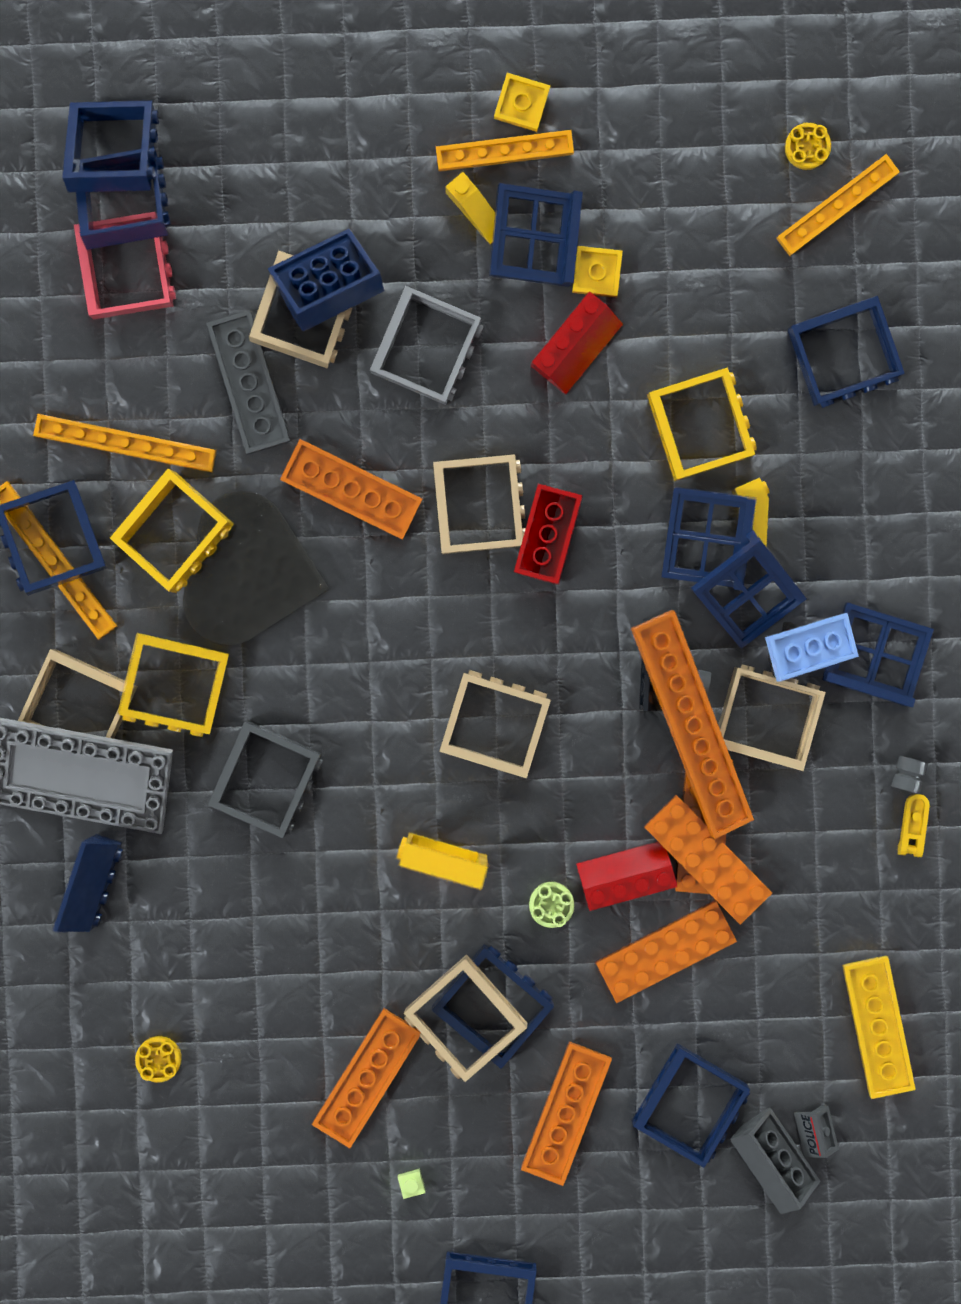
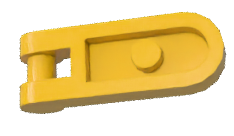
(914, 825)

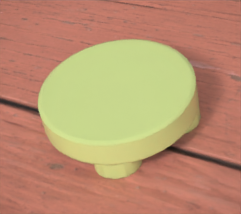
(551, 904)

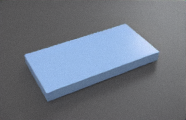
(811, 647)

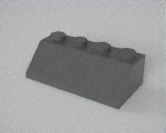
(775, 1161)

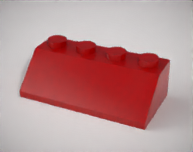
(577, 343)
(548, 534)
(626, 875)

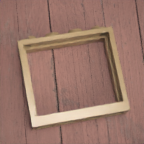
(287, 348)
(516, 490)
(56, 656)
(515, 690)
(810, 724)
(494, 996)

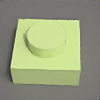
(411, 1183)

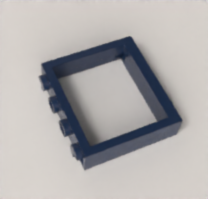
(110, 180)
(129, 232)
(874, 307)
(16, 561)
(467, 1031)
(657, 1090)
(488, 1265)

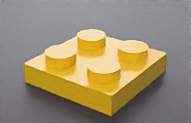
(522, 102)
(597, 271)

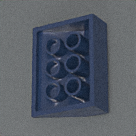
(326, 279)
(88, 885)

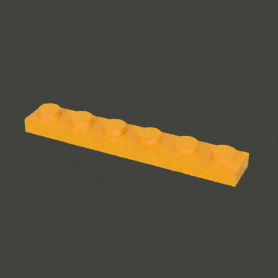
(504, 150)
(838, 205)

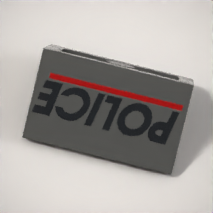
(816, 1132)

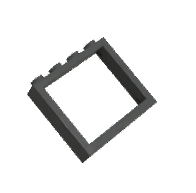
(231, 765)

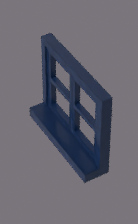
(567, 238)
(744, 526)
(774, 573)
(868, 685)

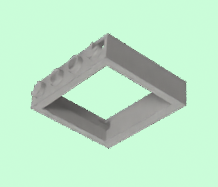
(466, 352)

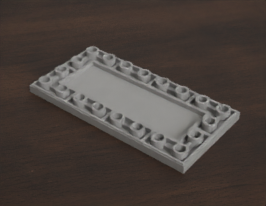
(84, 776)

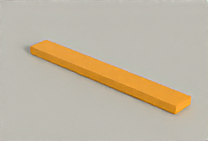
(125, 443)
(56, 563)

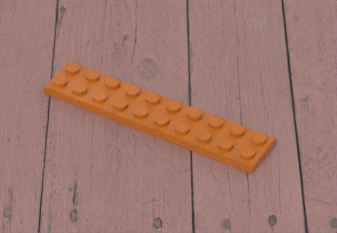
(692, 724)

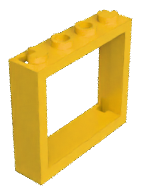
(666, 435)
(146, 508)
(155, 720)
(443, 860)

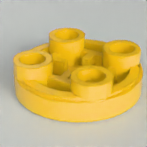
(808, 146)
(158, 1059)

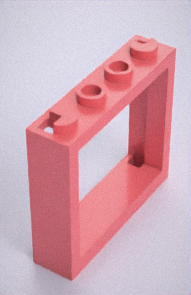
(89, 277)

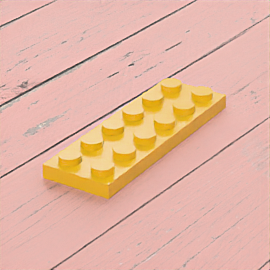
(878, 1027)

